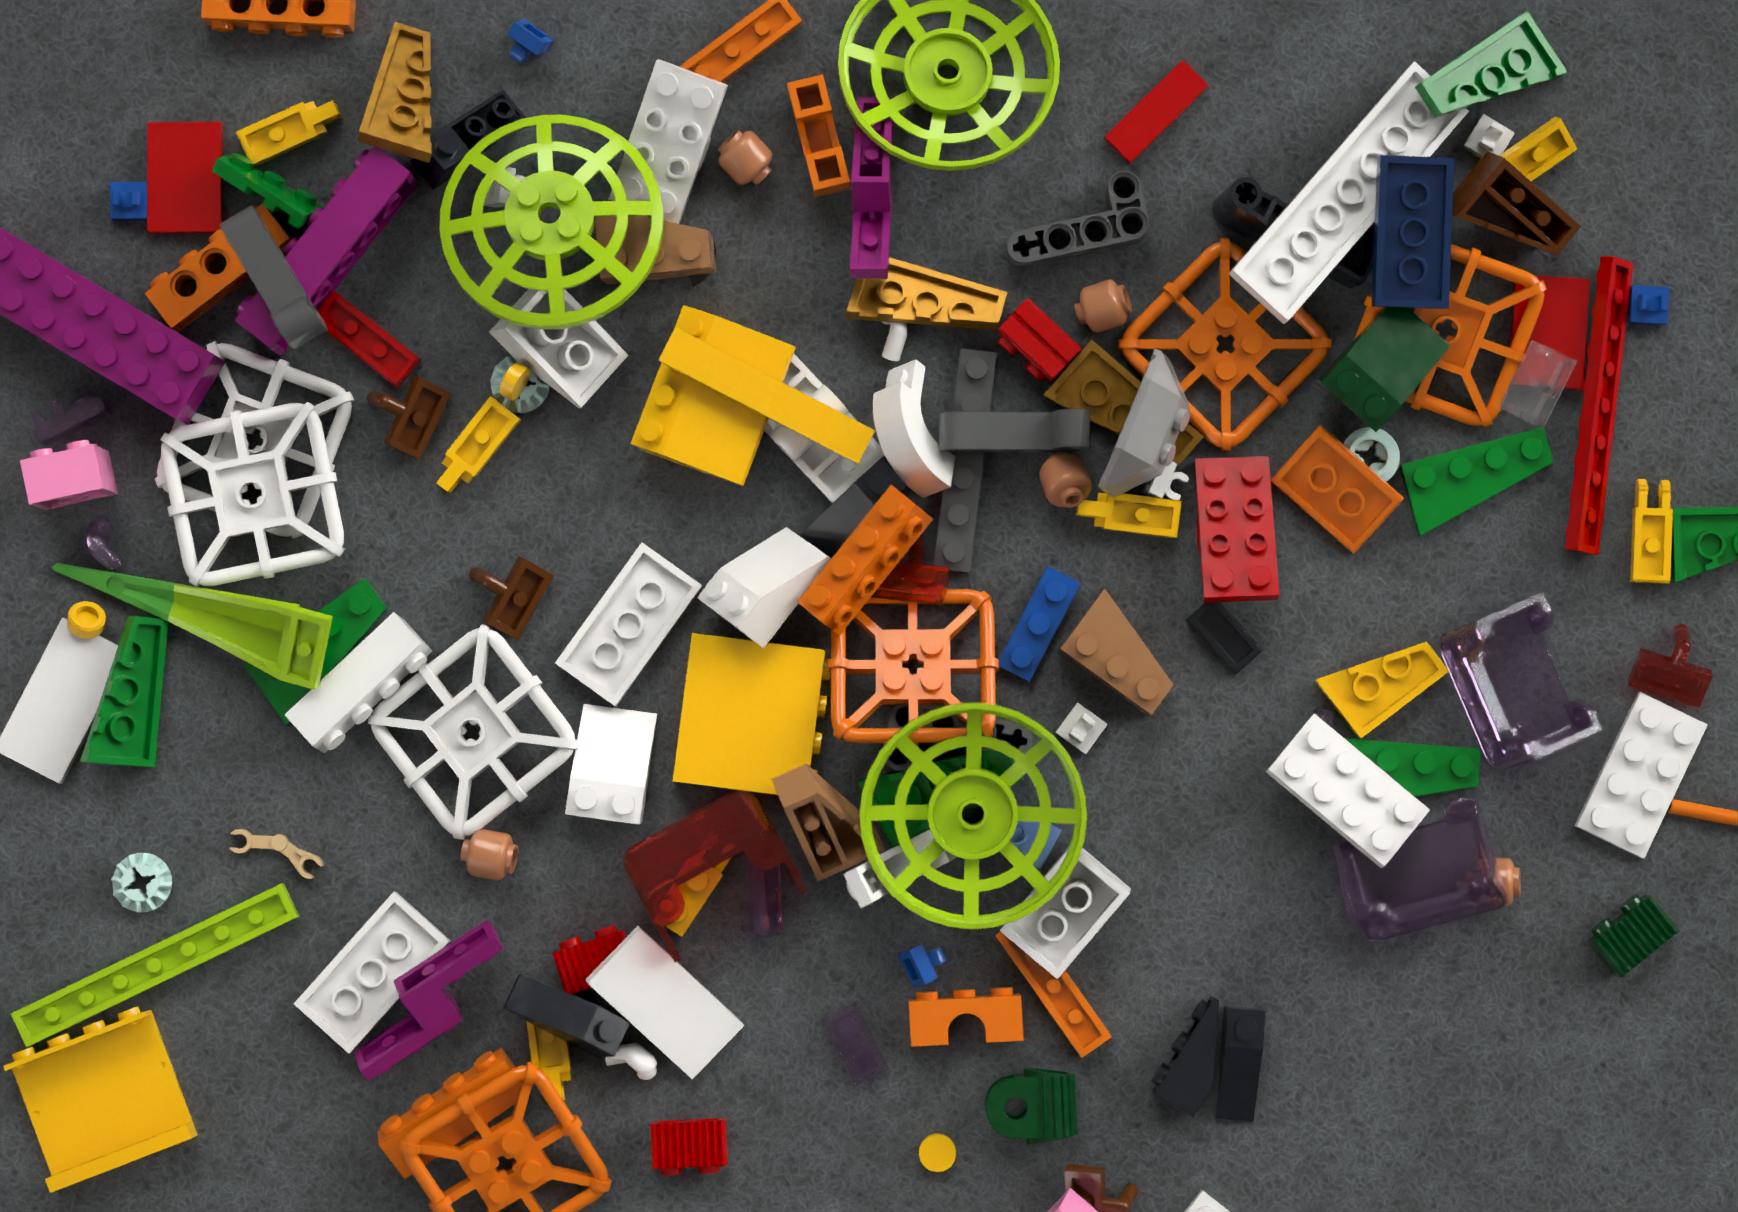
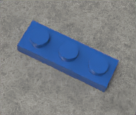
(1038, 624)

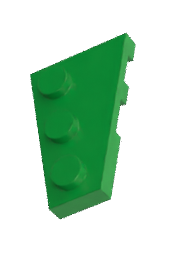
(277, 196)
(1703, 539)

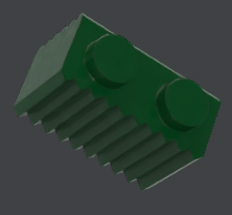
(1632, 935)

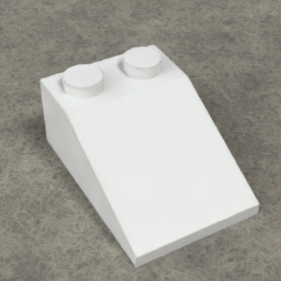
(567, 359)
(764, 584)
(611, 764)
(1071, 917)

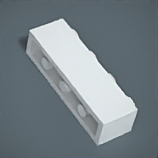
(359, 683)

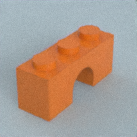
(818, 136)
(998, 1011)

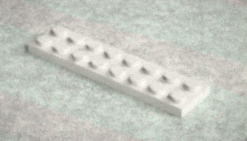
(1339, 199)

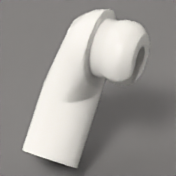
(895, 341)
(636, 1057)

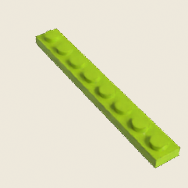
(154, 965)

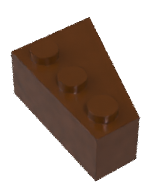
(1510, 204)

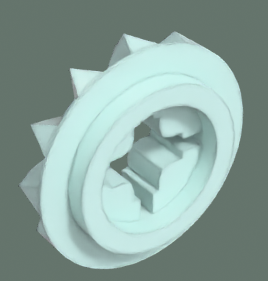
(530, 397)
(1385, 449)
(157, 890)

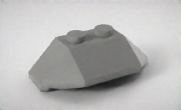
(1149, 429)

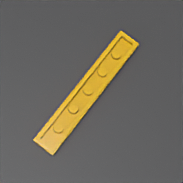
(766, 395)

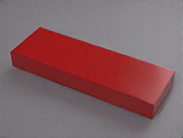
(1156, 112)
(367, 340)

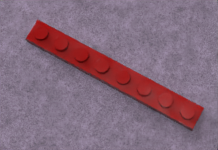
(1599, 405)

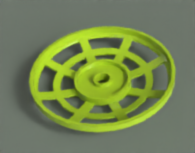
(954, 95)
(557, 239)
(977, 839)

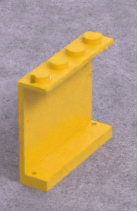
(748, 712)
(102, 1098)

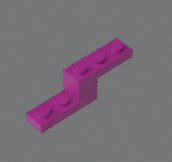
(871, 199)
(428, 1000)

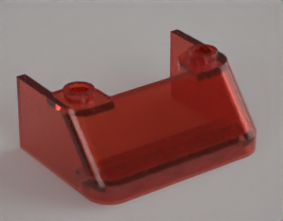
(698, 844)

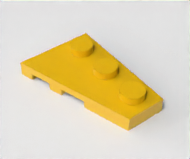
(1380, 687)

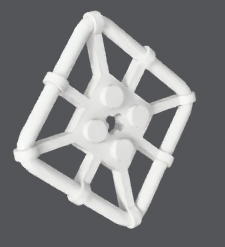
(224, 446)
(272, 509)
(496, 738)

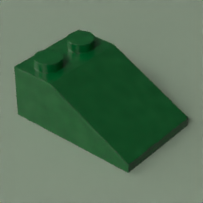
(1384, 365)

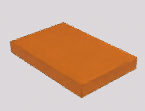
(1337, 489)

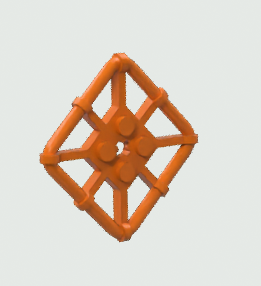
(1471, 322)
(1225, 369)
(930, 683)
(507, 1138)

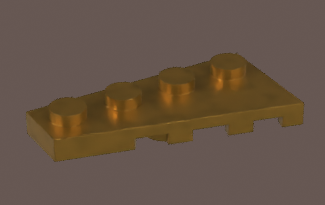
(401, 96)
(925, 298)
(1108, 391)

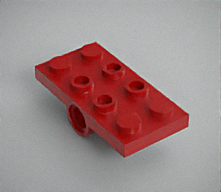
(1236, 529)

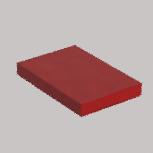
(180, 180)
(1560, 321)

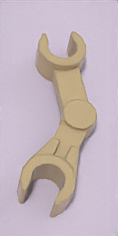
(279, 843)

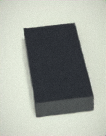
(1224, 635)

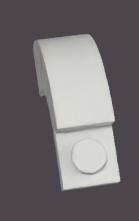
(904, 434)
(865, 885)

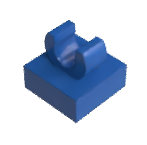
(529, 41)
(128, 201)
(1648, 305)
(920, 964)

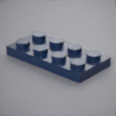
(1412, 232)

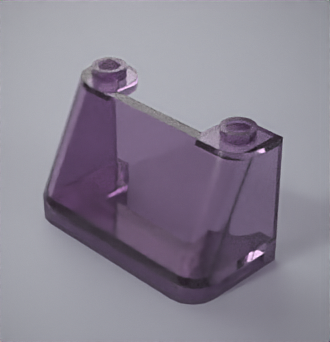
(1514, 686)
(1432, 879)

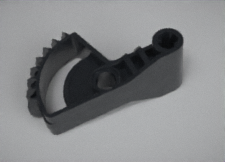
(1251, 212)

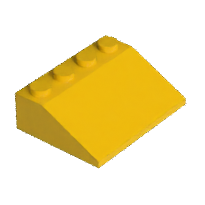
(698, 424)

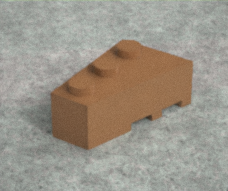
(682, 250)
(1117, 656)
(823, 822)

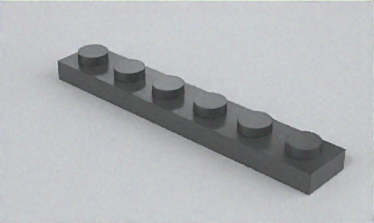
(961, 500)

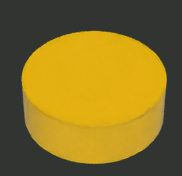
(514, 381)
(86, 620)
(937, 1152)

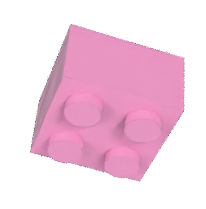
(68, 476)

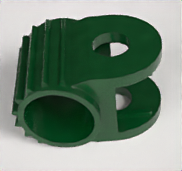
(1049, 1105)

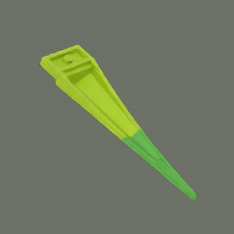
(261, 631)

